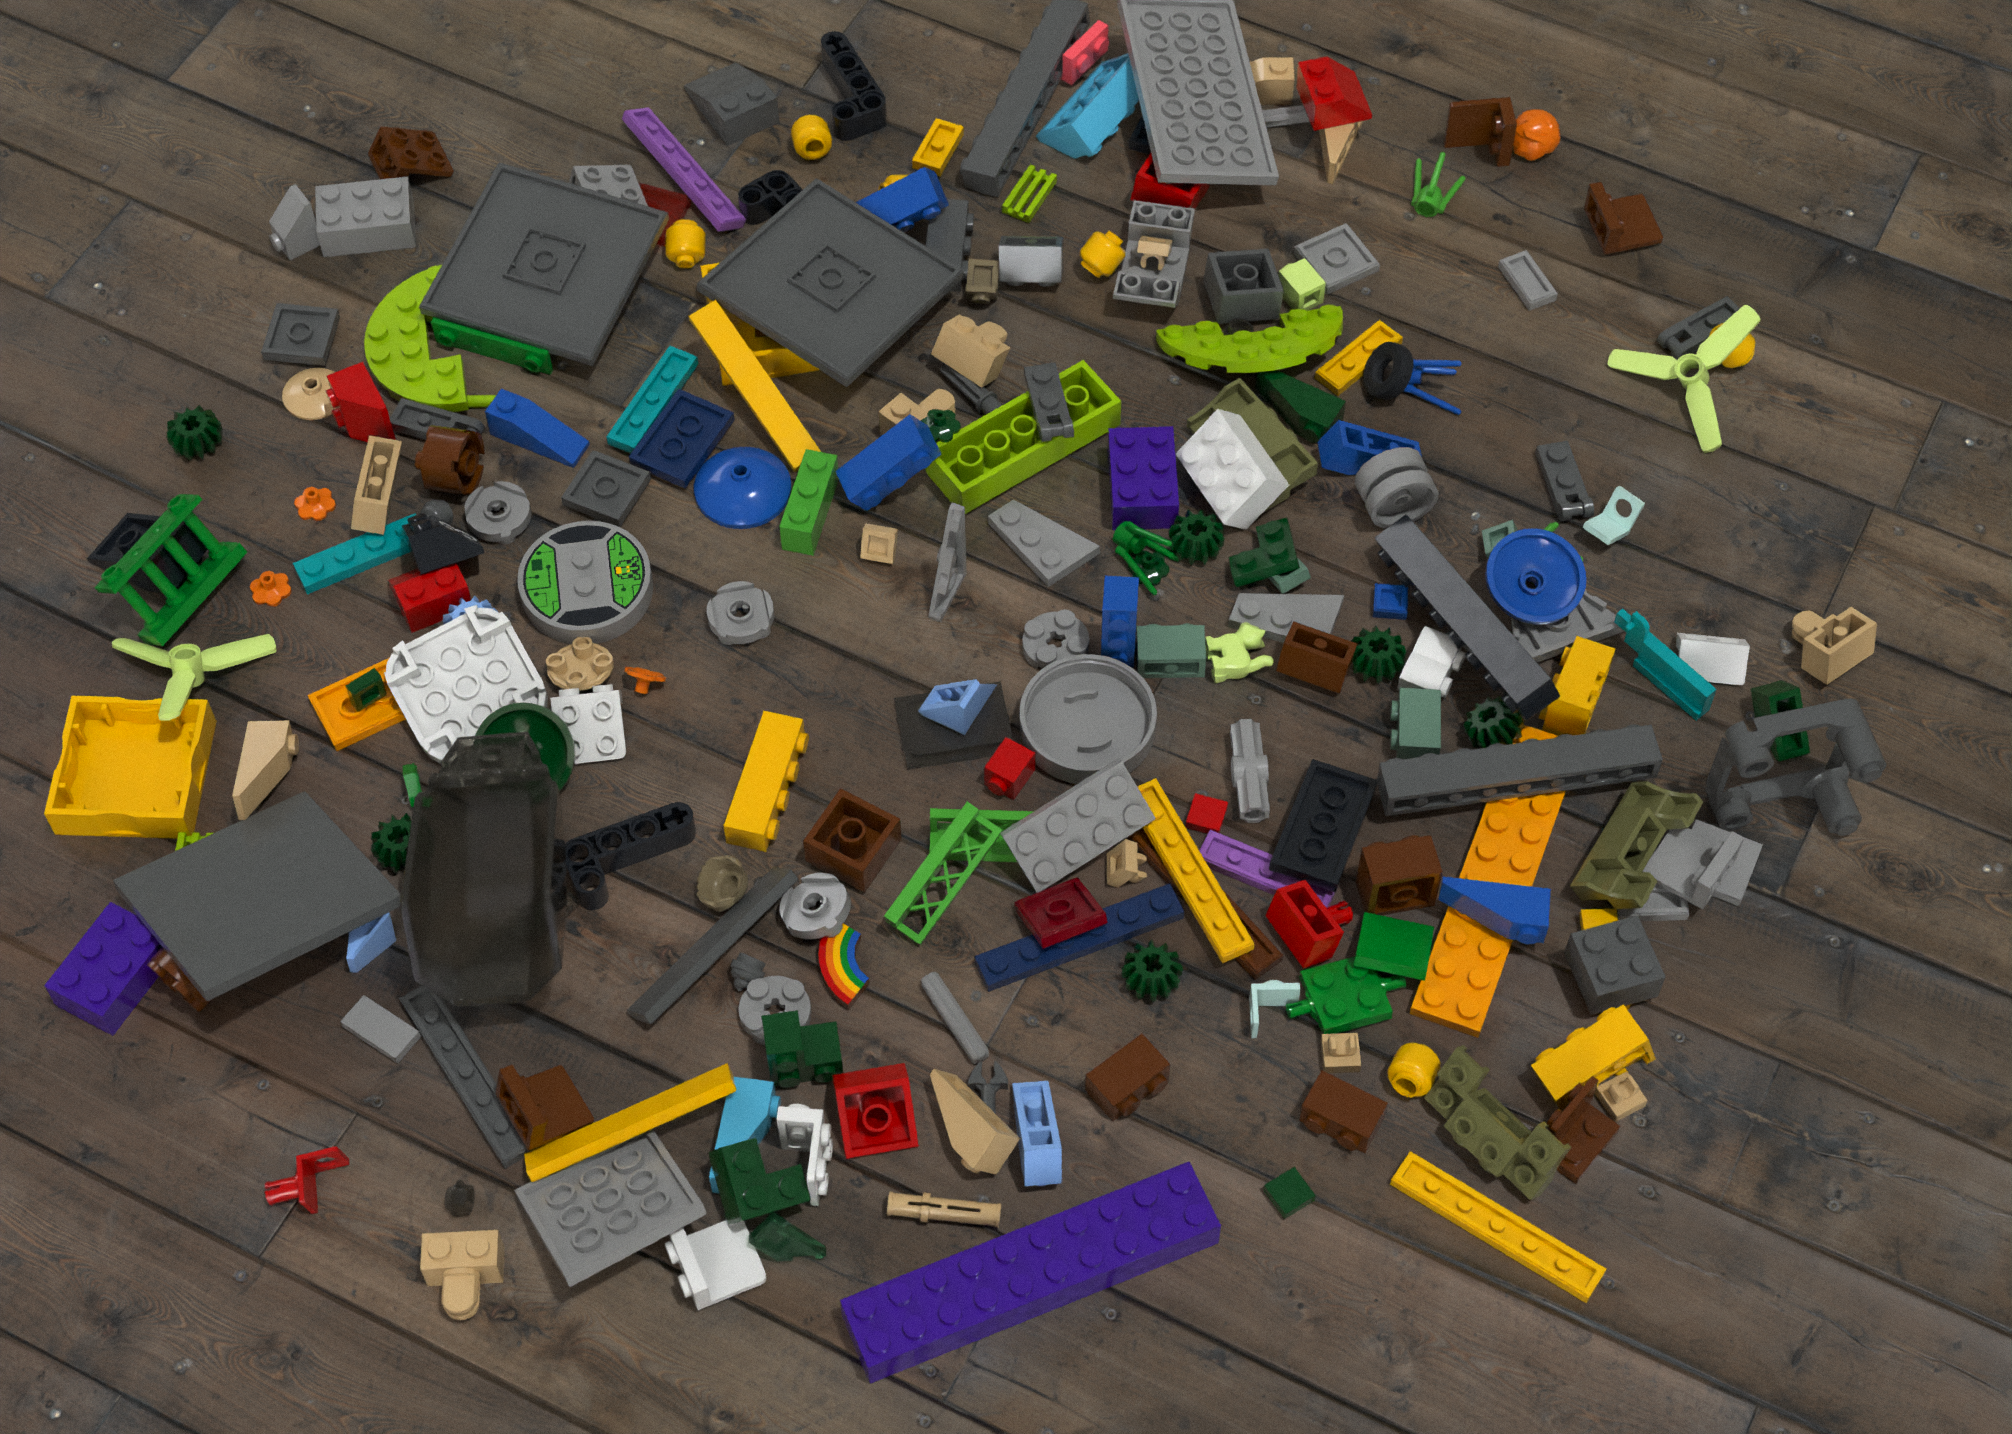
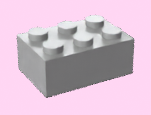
(365, 216)

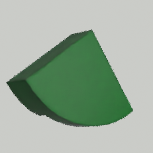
(412, 781)

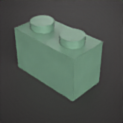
(1171, 651)
(1417, 722)

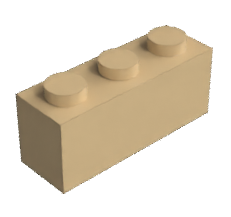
(376, 485)

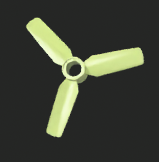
(1709, 355)
(190, 663)

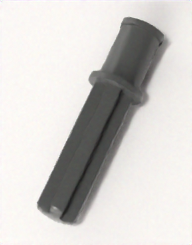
(982, 398)

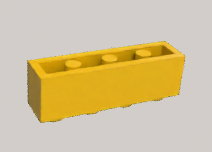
(765, 781)

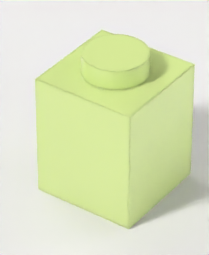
(1302, 285)

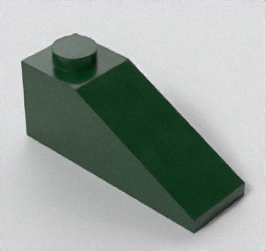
(1302, 406)

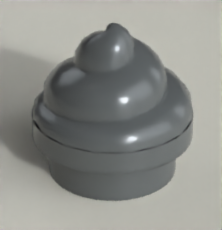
(439, 509)
(741, 968)

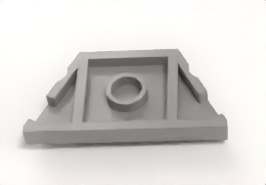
(1587, 620)

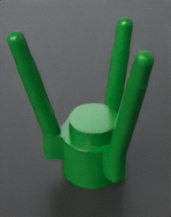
(1133, 540)

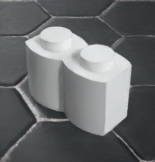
(1431, 663)

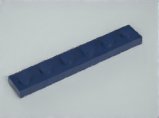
(1125, 921)

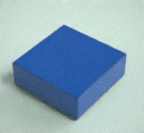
(1390, 601)

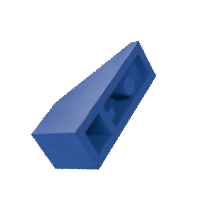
(534, 429)
(1351, 446)
(1506, 909)

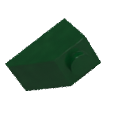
(1778, 698)

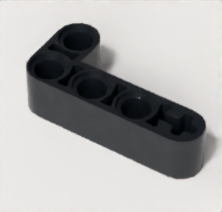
(863, 102)
(766, 196)
(679, 831)

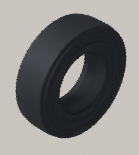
(1400, 373)

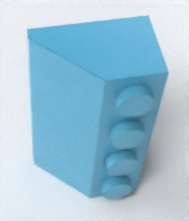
(1093, 110)

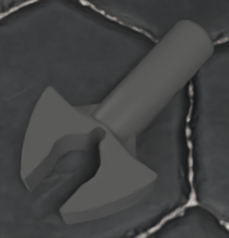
(988, 1091)

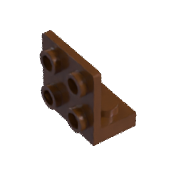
(1483, 123)
(407, 151)
(1622, 221)
(542, 1104)
(1583, 1129)

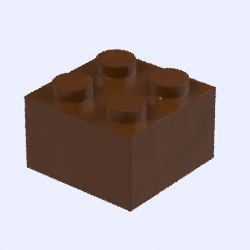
(852, 840)
(1398, 875)

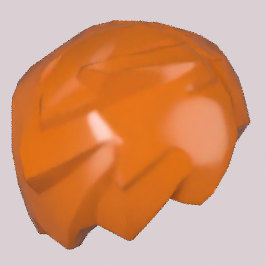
(1536, 134)

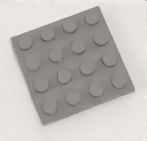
(610, 1205)

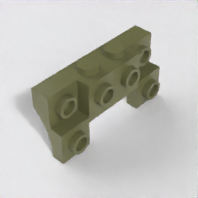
(1278, 441)
(1628, 842)
(1491, 1130)

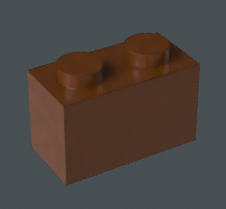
(1316, 657)
(1128, 1078)
(1343, 1112)

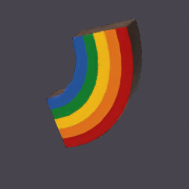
(840, 968)

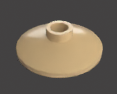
(306, 395)

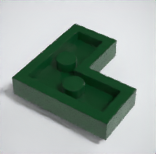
(1272, 558)

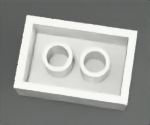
(1232, 469)

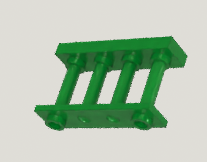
(492, 346)
(201, 578)

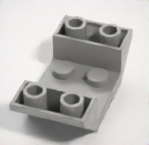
(1150, 284)

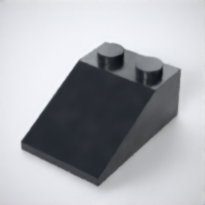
(128, 532)

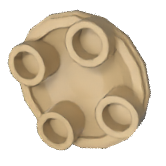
(580, 665)

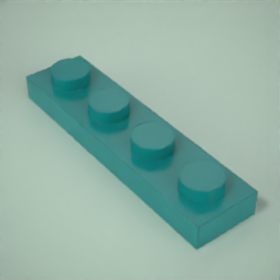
(652, 397)
(352, 557)

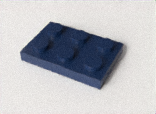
(681, 438)

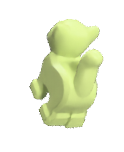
(1230, 655)

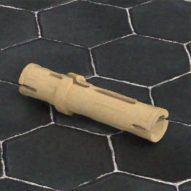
(943, 1209)

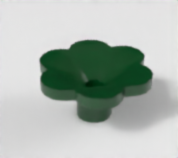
(942, 424)
(1152, 565)

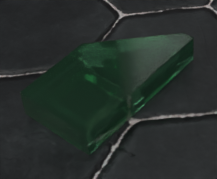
(784, 1240)

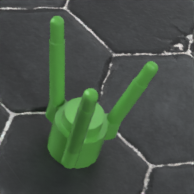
(1429, 199)

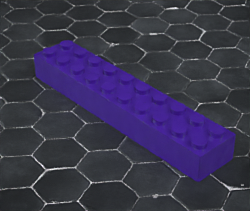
(1029, 1271)

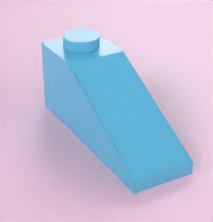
(746, 1115)

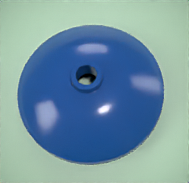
(742, 499)
(1547, 563)

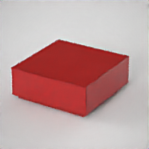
(1206, 814)

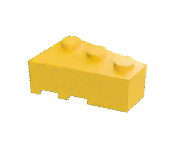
(1579, 687)
(1594, 1051)

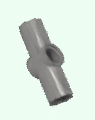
(1249, 771)

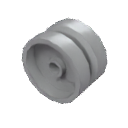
(1396, 486)

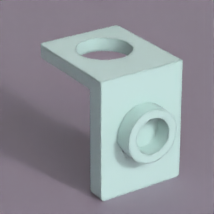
(1610, 524)
(1270, 994)

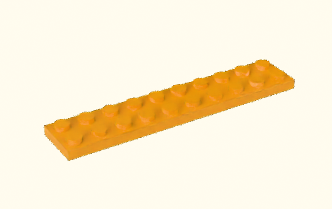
(1466, 953)

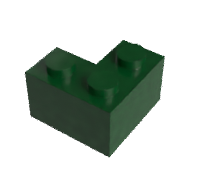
(801, 1052)
(747, 1188)

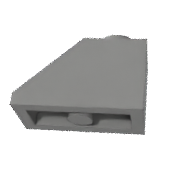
(294, 225)

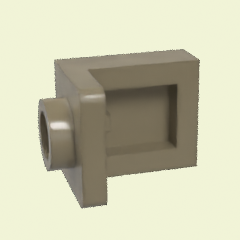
(982, 280)

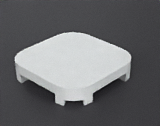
(460, 677)

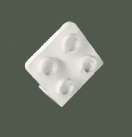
(593, 722)
(806, 1131)
(715, 1262)

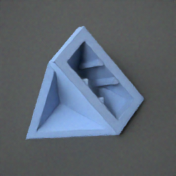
(956, 703)
(369, 941)

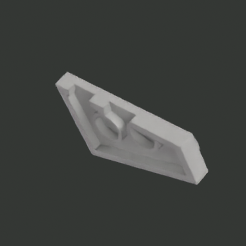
(1040, 542)
(1278, 611)

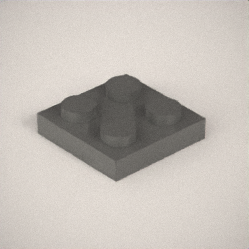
(300, 334)
(606, 488)

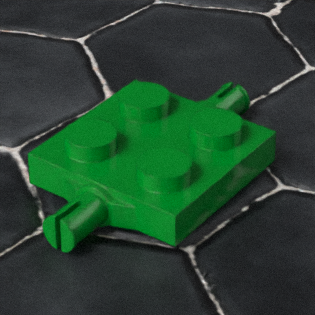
(1345, 996)

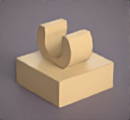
(1154, 247)
(879, 543)
(1124, 864)
(1340, 1053)
(1621, 1096)

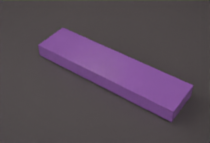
(1249, 865)

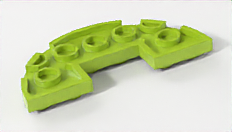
(400, 350)
(1259, 351)

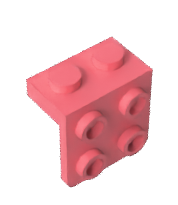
(1085, 52)

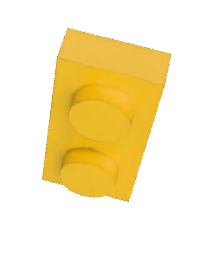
(938, 146)

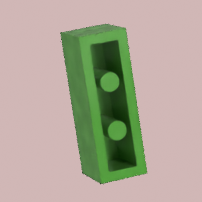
(809, 502)

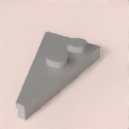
(951, 563)

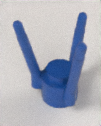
(1432, 367)

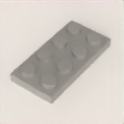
(1078, 825)

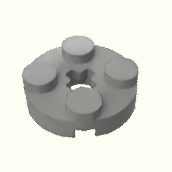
(502, 527)
(1053, 625)
(740, 629)
(823, 921)
(768, 992)

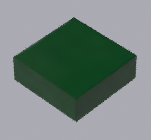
(366, 690)
(1289, 1192)

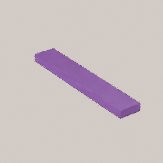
(683, 169)

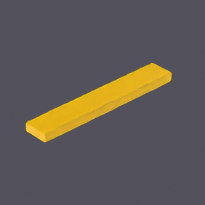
(753, 383)
(1194, 877)
(629, 1122)
(1498, 1227)

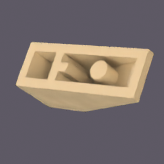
(1274, 80)
(1336, 145)
(262, 763)
(971, 1125)

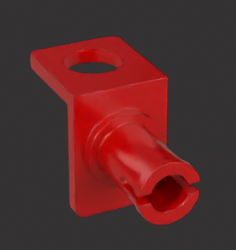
(304, 1182)

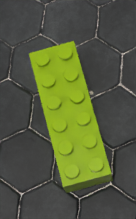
(1006, 443)

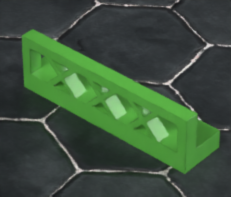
(977, 834)
(931, 867)

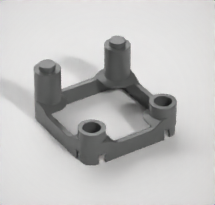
(1853, 753)

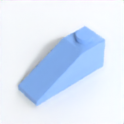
(1038, 1134)

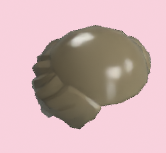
(721, 882)

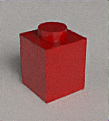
(1009, 769)

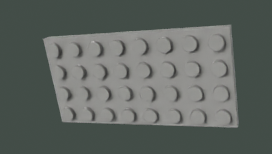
(1197, 92)

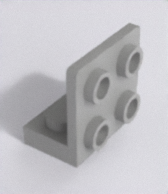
(610, 180)
(1693, 864)

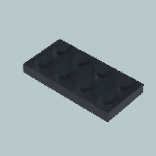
(1323, 825)

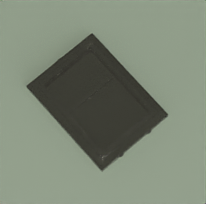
(933, 744)

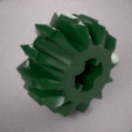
(194, 432)
(1196, 537)
(1378, 654)
(1492, 724)
(391, 842)
(1139, 975)

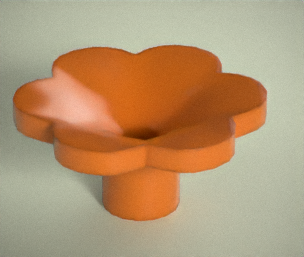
(315, 503)
(270, 588)
(644, 678)

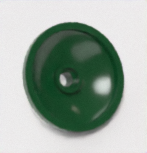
(545, 729)

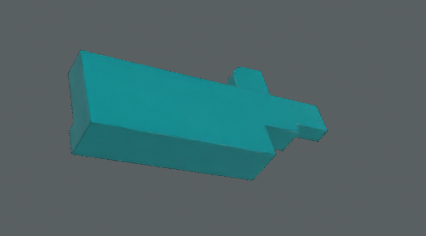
(1665, 668)

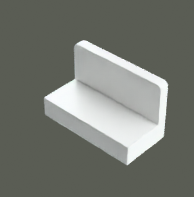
(1715, 657)

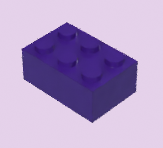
(1143, 476)
(106, 970)

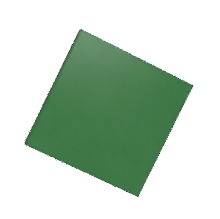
(1394, 946)

